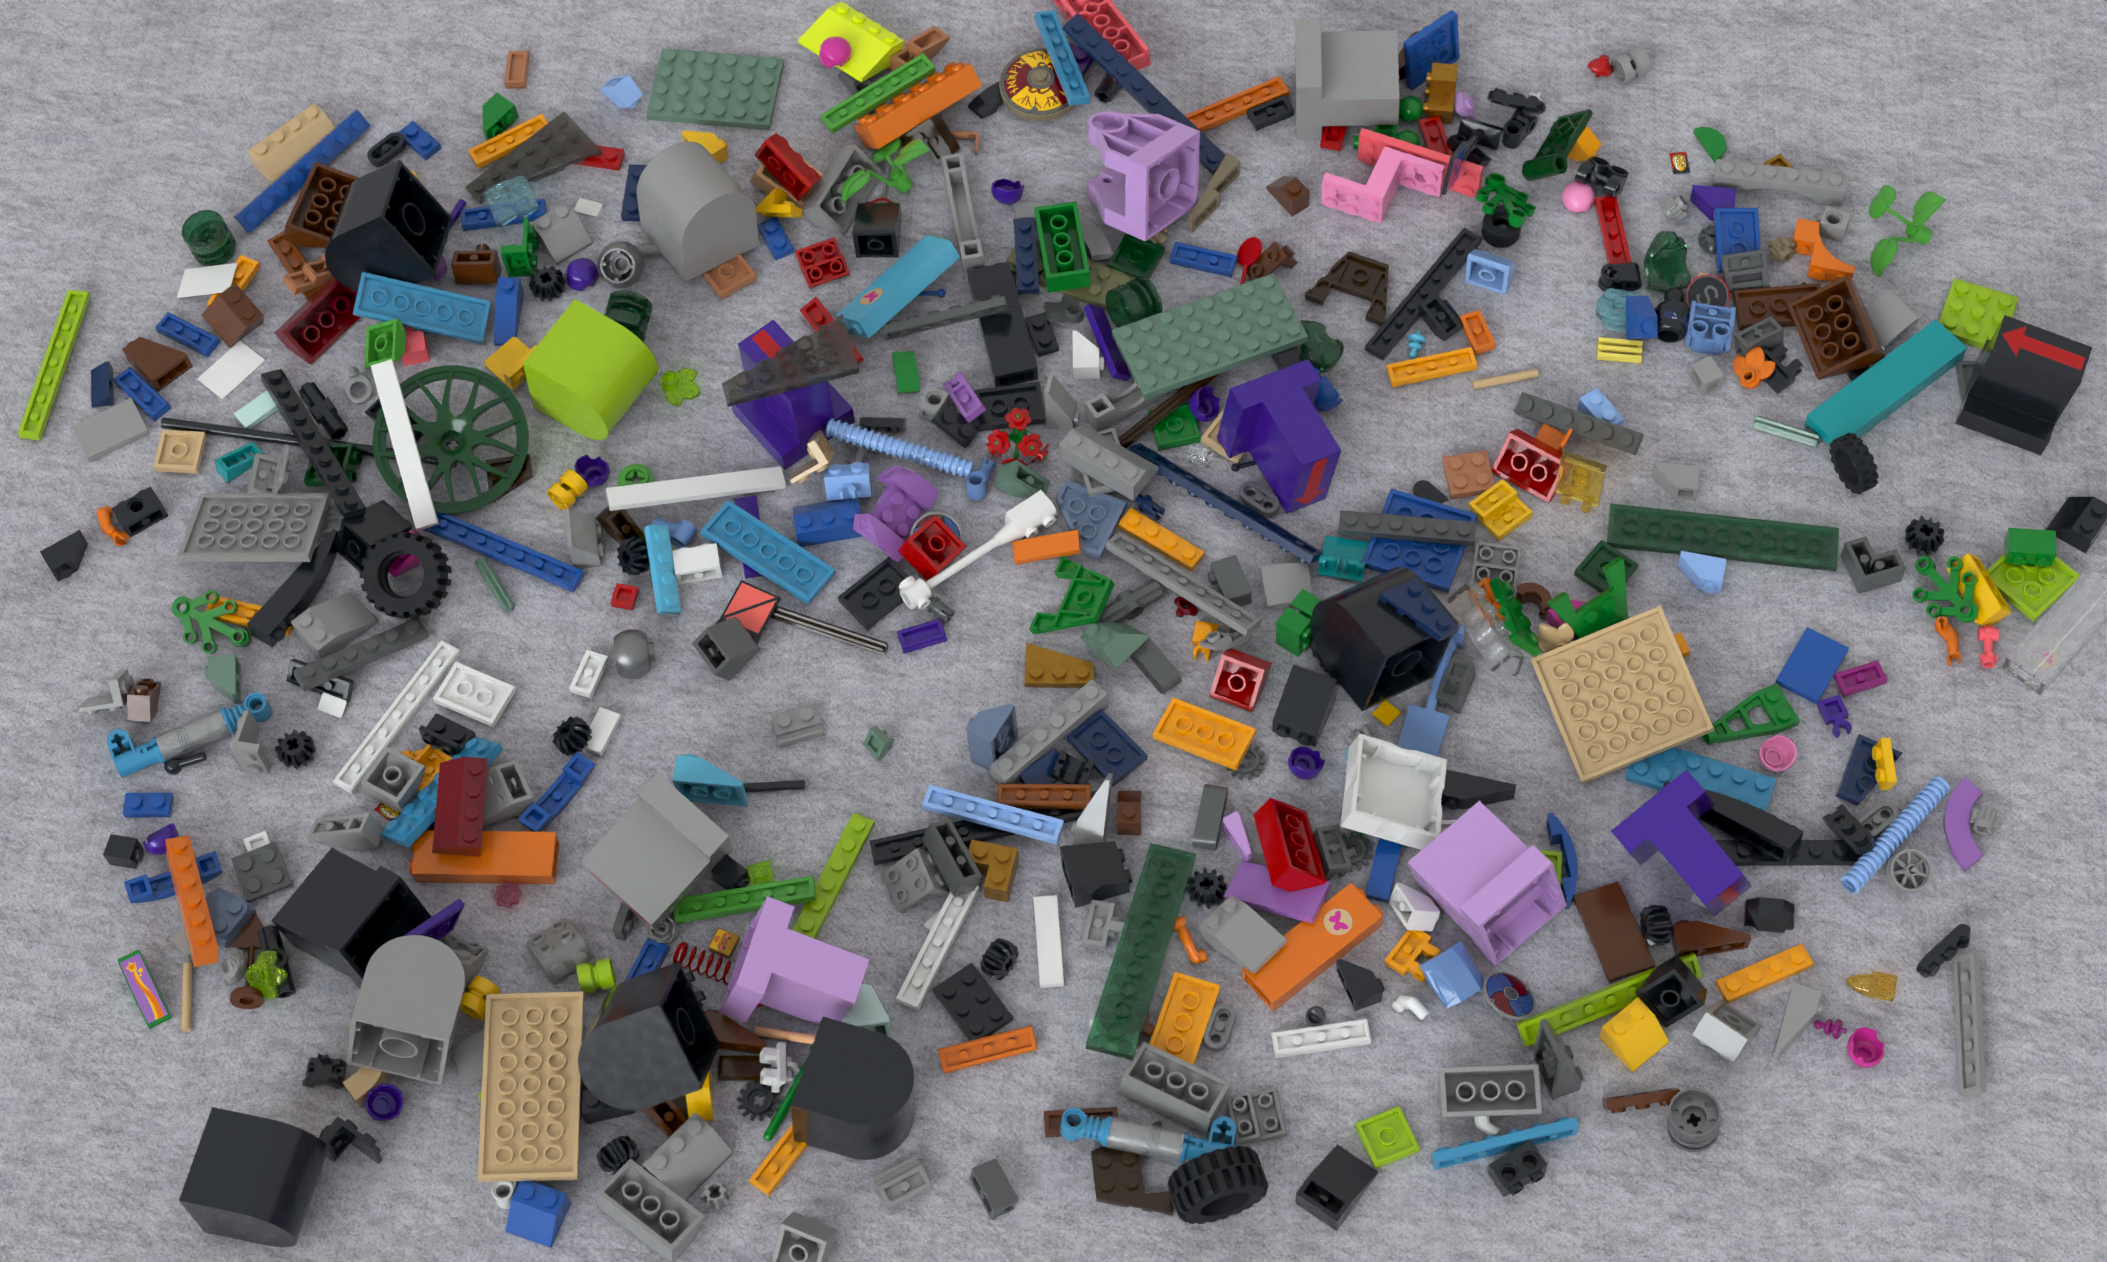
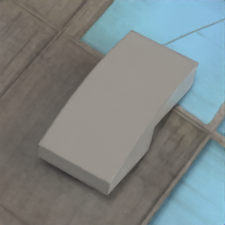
(1224, 641)

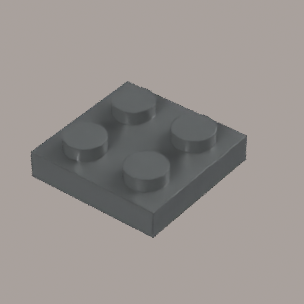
(261, 871)

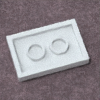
(474, 694)

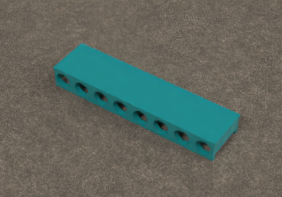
(1887, 384)

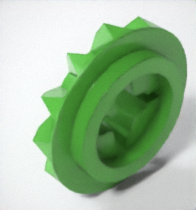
(628, 474)

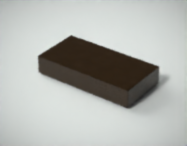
(740, 1068)

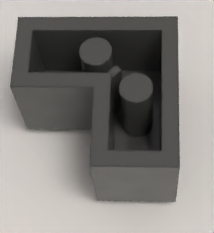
(1871, 570)

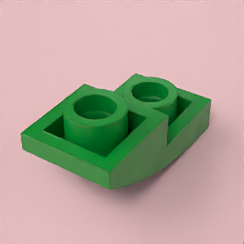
(906, 372)

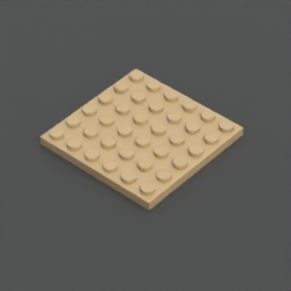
(1622, 694)

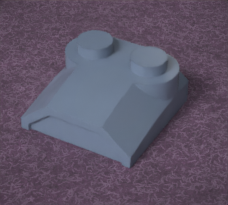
(228, 915)

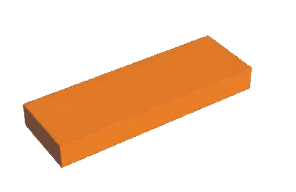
(1046, 547)

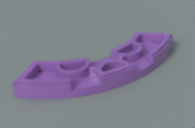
(1957, 824)

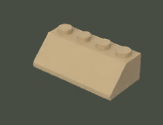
(290, 142)

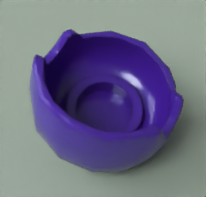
(1007, 191)
(581, 273)
(1204, 404)
(593, 471)
(1305, 763)
(156, 840)
(384, 1102)

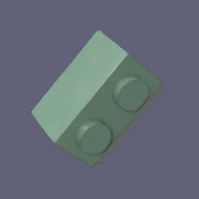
(1113, 641)

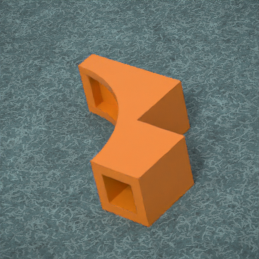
(1822, 264)

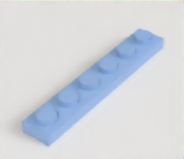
(993, 814)

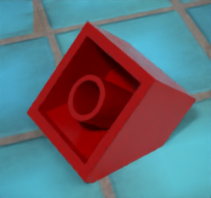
(931, 548)
(1240, 679)

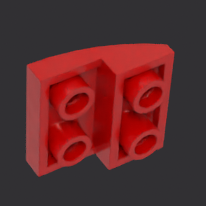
(822, 263)

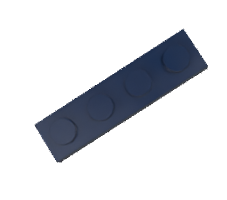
(1026, 256)

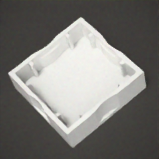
(1393, 792)

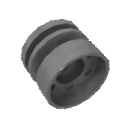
(1697, 1107)

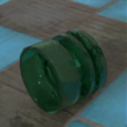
(208, 238)
(1133, 301)
(630, 311)

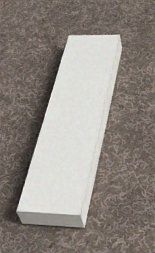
(1048, 941)
(1321, 1038)

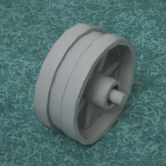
(1908, 870)

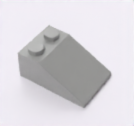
(333, 624)
(1241, 934)

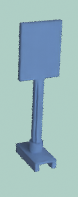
(1425, 727)

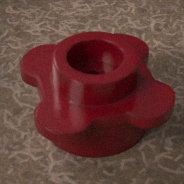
(1181, 610)

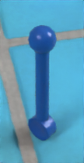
(941, 293)

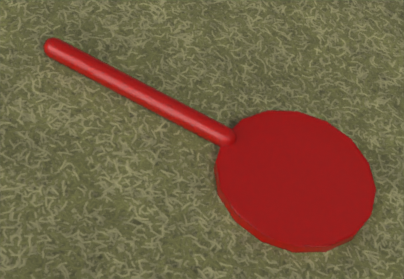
(1248, 254)

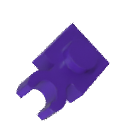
(1834, 712)

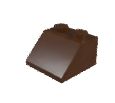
(233, 315)

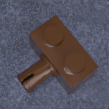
(476, 266)

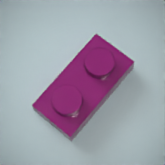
(1860, 678)

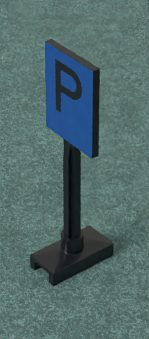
(1477, 133)

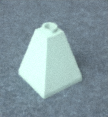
(868, 1012)

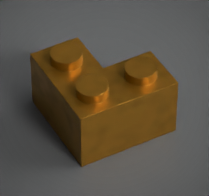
(1441, 91)
(998, 865)

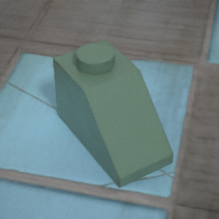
(1020, 480)
(225, 675)

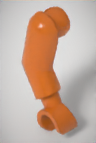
(106, 526)
(1951, 638)
(1184, 934)

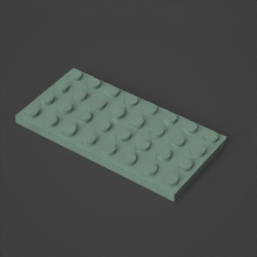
(1209, 336)

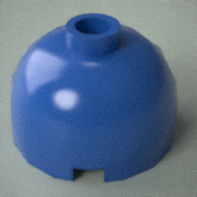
(1327, 396)

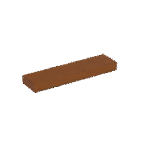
(290, 258)
(1044, 796)

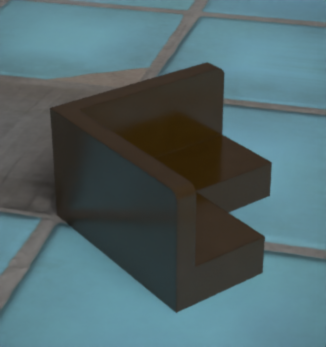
(935, 136)

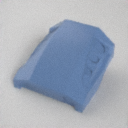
(1710, 328)
(1452, 975)

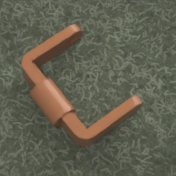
(967, 135)

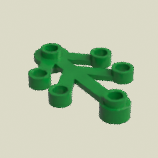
(1497, 184)
(1949, 591)
(207, 620)

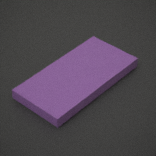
(1253, 887)

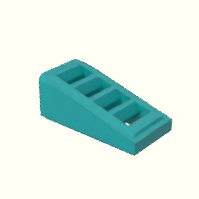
(230, 471)

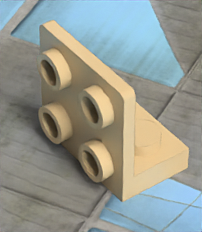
(820, 451)

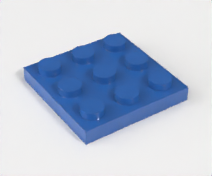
(1432, 44)

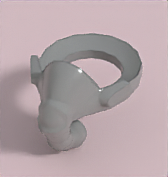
(354, 377)

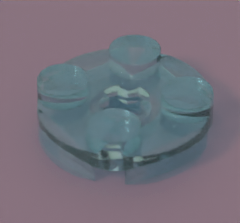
(1606, 312)

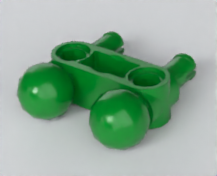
(1409, 111)

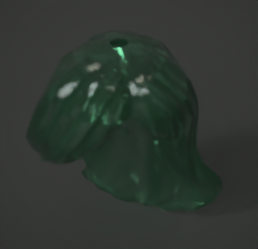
(1666, 263)
(1320, 349)

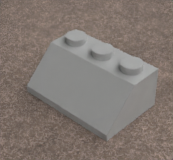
(688, 1157)

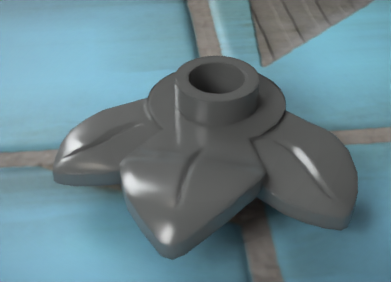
(1065, 311)

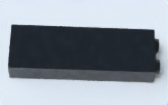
(1005, 332)

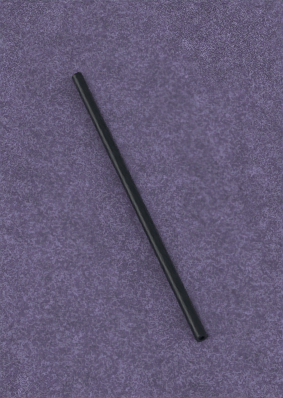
(258, 435)

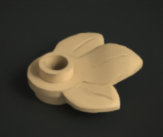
(1552, 638)

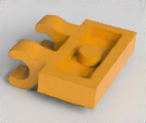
(1408, 950)

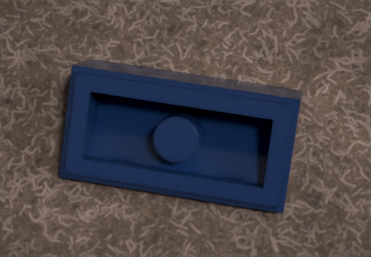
(102, 385)
(1040, 770)

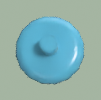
(1415, 344)

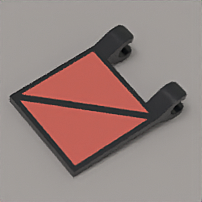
(752, 608)

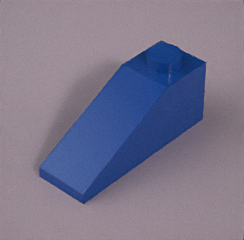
(507, 309)

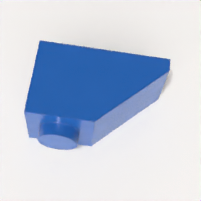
(1640, 318)

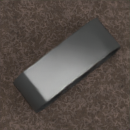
(1156, 667)
(1210, 817)

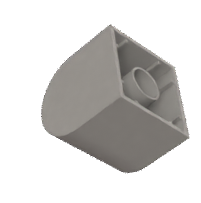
(694, 210)
(408, 1009)

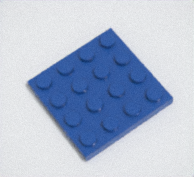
(1430, 561)

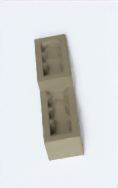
(1210, 199)

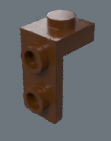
(1271, 260)

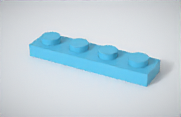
(662, 569)

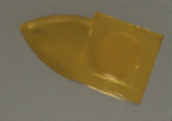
(1874, 985)

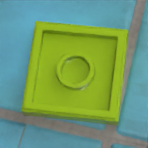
(1387, 1137)

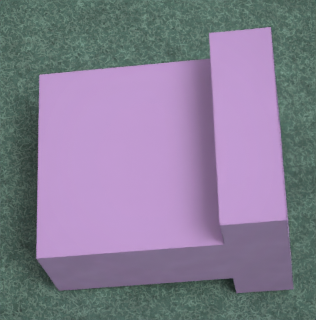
(1489, 882)
(791, 971)

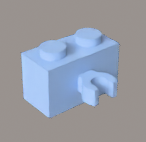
(1597, 405)
(847, 481)

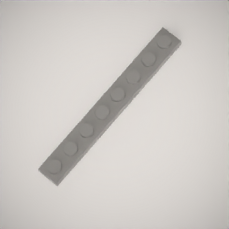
(1183, 584)

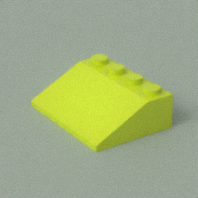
(869, 41)

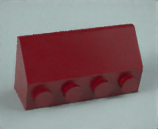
(319, 321)
(460, 806)

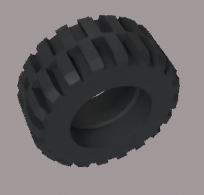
(378, 565)
(1217, 1184)

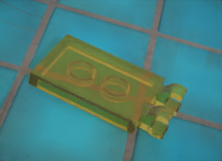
(1580, 480)

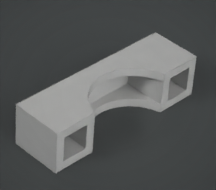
(1108, 409)

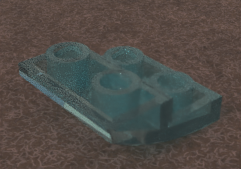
(510, 200)

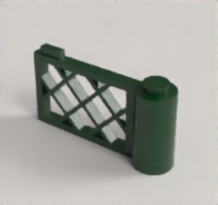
(1562, 136)

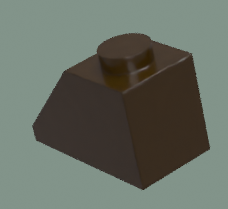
(619, 525)

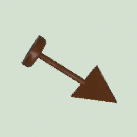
(246, 996)

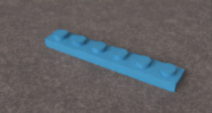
(1062, 58)
(1494, 1145)

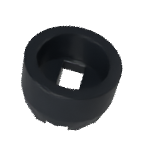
(1313, 1019)

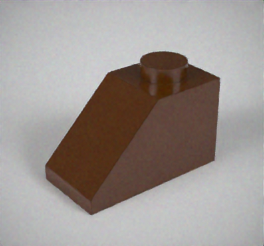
(1290, 194)
(1129, 813)
(666, 1117)

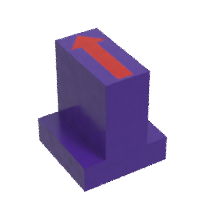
(787, 419)
(1283, 434)
(1671, 826)

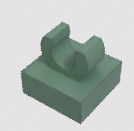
(878, 742)

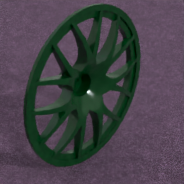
(457, 429)

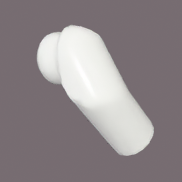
(1408, 1002)
(1484, 1124)

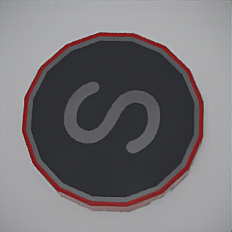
(1707, 290)

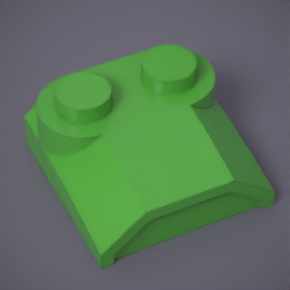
(384, 342)

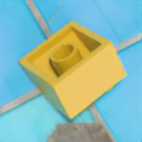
(1634, 1035)

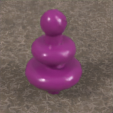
(1829, 1027)

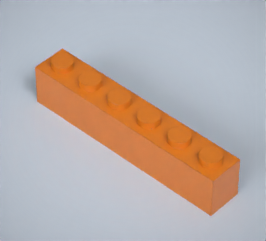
(191, 901)

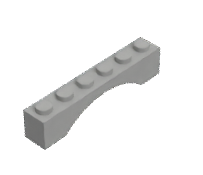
(1821, 186)
(962, 212)
(1062, 721)

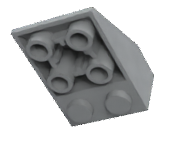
(505, 793)

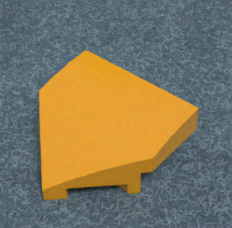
(430, 759)

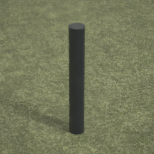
(774, 786)

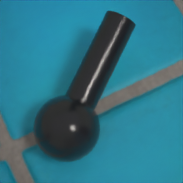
(175, 765)

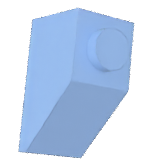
(622, 91)
(1703, 571)

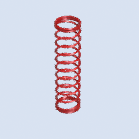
(685, 947)

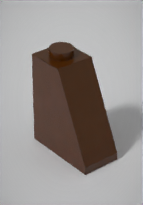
(156, 361)

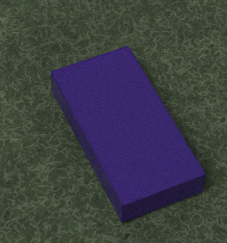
(921, 636)

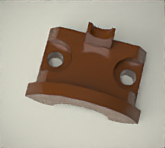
(1534, 594)

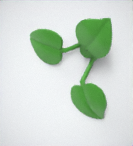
(898, 177)
(1916, 230)

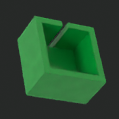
(1294, 627)

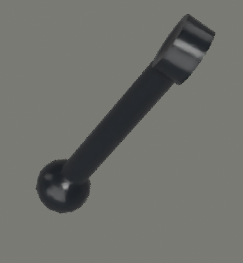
(1235, 467)

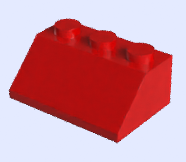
(787, 166)
(1529, 464)

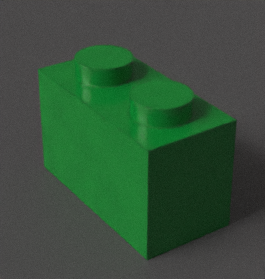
(2030, 547)

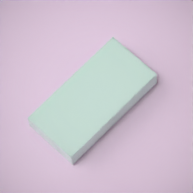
(256, 411)

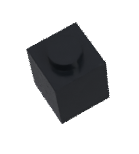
(123, 851)
(730, 874)

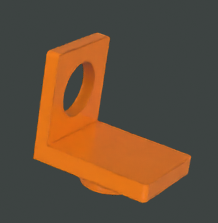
(1554, 437)

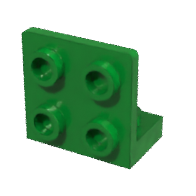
(521, 259)

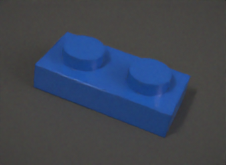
(420, 140)
(776, 238)
(148, 805)

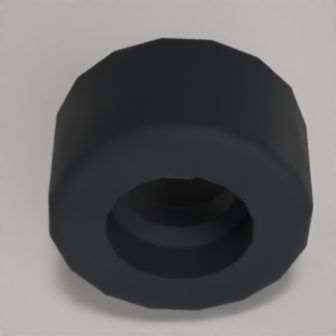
(1499, 237)

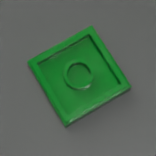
(1177, 429)

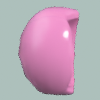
(1578, 197)
(1777, 753)

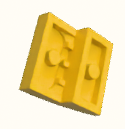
(1500, 509)

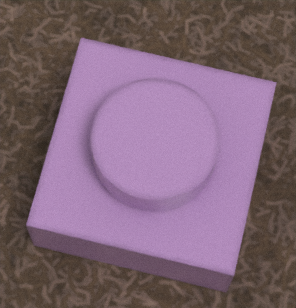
(1464, 105)

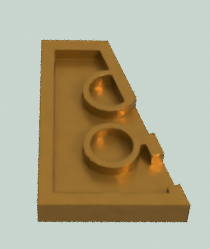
(1055, 669)

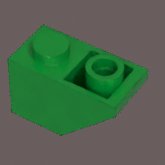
(498, 115)

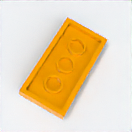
(1204, 733)
(1185, 1016)

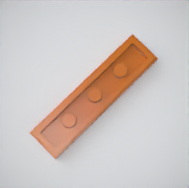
(987, 1049)

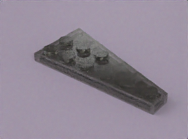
(539, 156)
(803, 363)

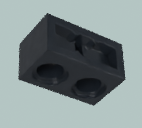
(1513, 1164)

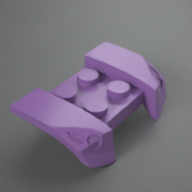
(896, 510)

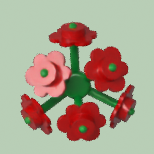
(1028, 445)

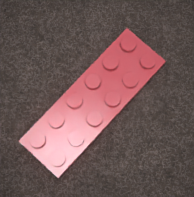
(1372, 144)

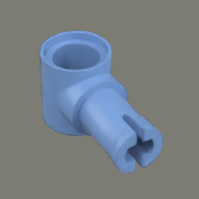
(978, 480)
(679, 533)

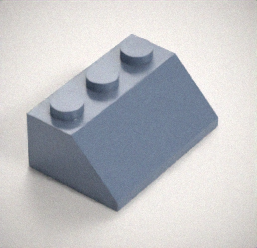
(991, 734)

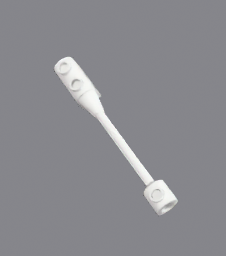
(1019, 522)

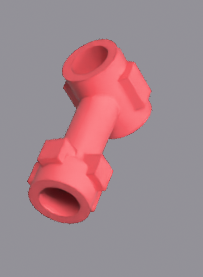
(1988, 635)

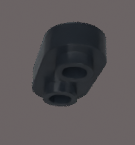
(386, 149)

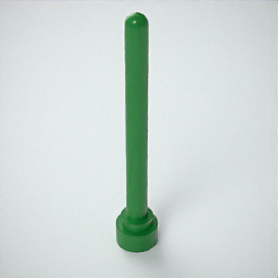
(784, 1107)

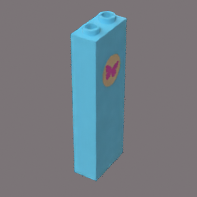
(898, 285)

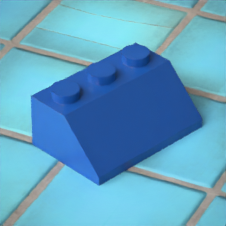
(826, 521)

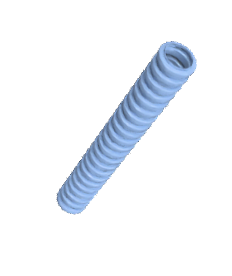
(899, 448)
(1895, 834)

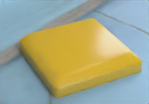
(1386, 713)

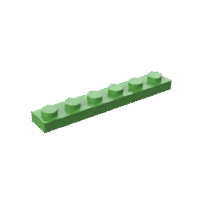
(877, 93)
(744, 899)

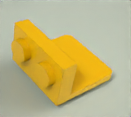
(508, 362)

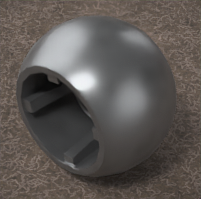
(634, 262)
(633, 653)

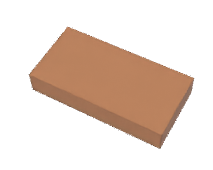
(517, 69)

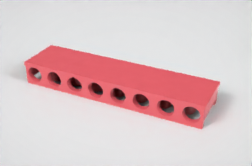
(1111, 25)

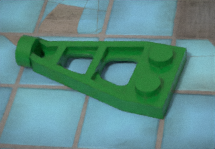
(1775, 706)

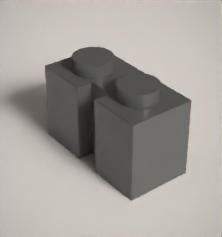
(1230, 580)

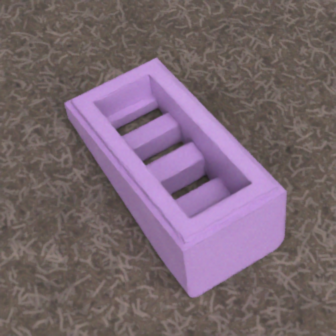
(1234, 830)

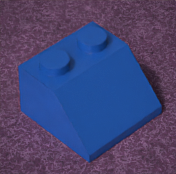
(537, 1212)

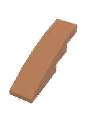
(312, 276)

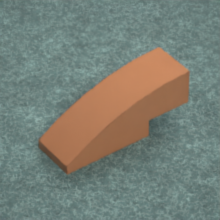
(928, 42)

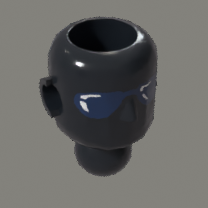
(1672, 317)

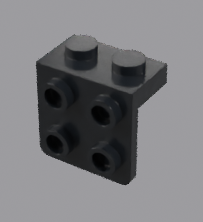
(342, 1134)

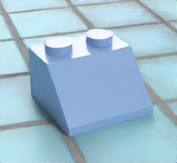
(1489, 271)

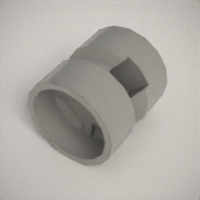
(1631, 64)

